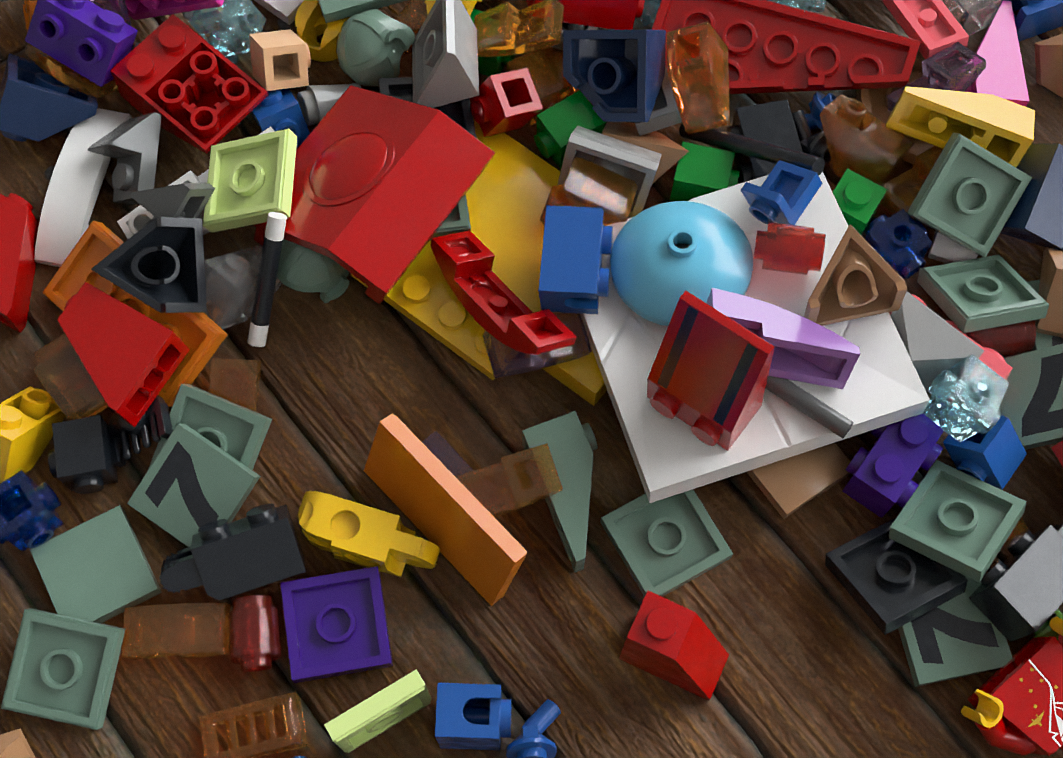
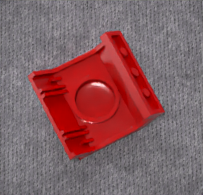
(378, 184)

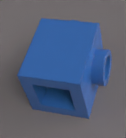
(990, 455)

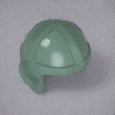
(372, 46)
(311, 272)

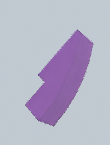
(802, 347)

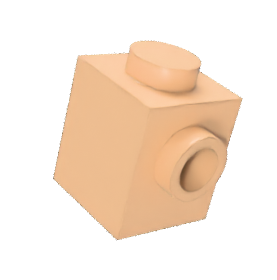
(279, 59)

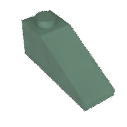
(573, 457)

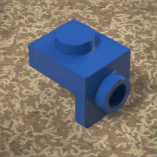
(281, 112)
(782, 194)

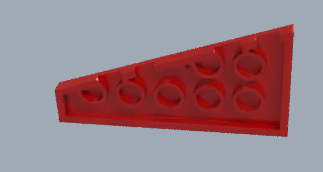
(793, 48)

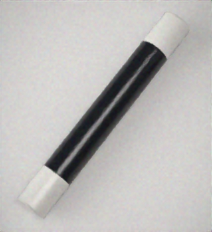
(267, 279)

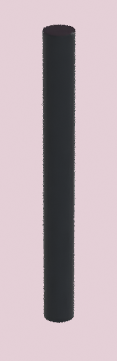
(755, 148)

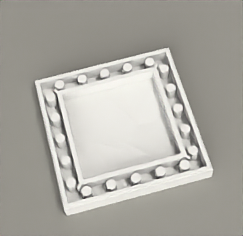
(665, 450)

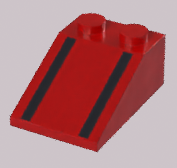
(709, 372)

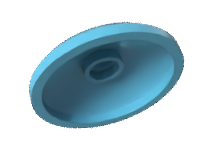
(655, 273)

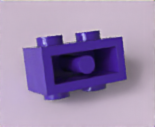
(81, 36)
(886, 471)

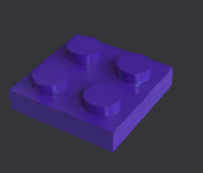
(336, 624)

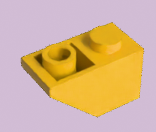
(25, 429)

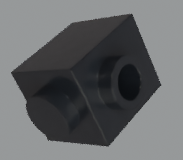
(82, 455)

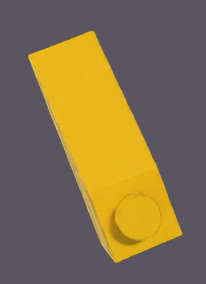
(983, 118)

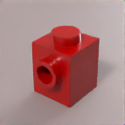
(505, 102)

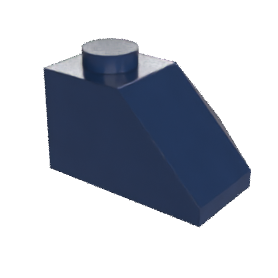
(616, 70)
(38, 104)

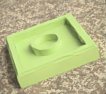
(250, 180)
(379, 712)

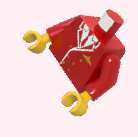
(1024, 699)

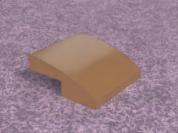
(801, 477)

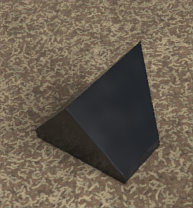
(162, 265)

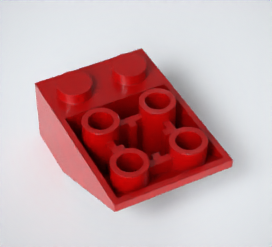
(187, 84)

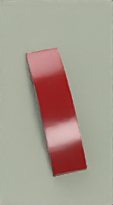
(490, 302)

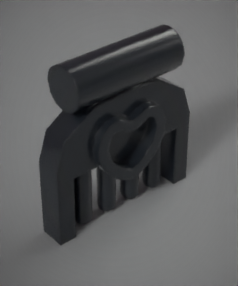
(154, 421)

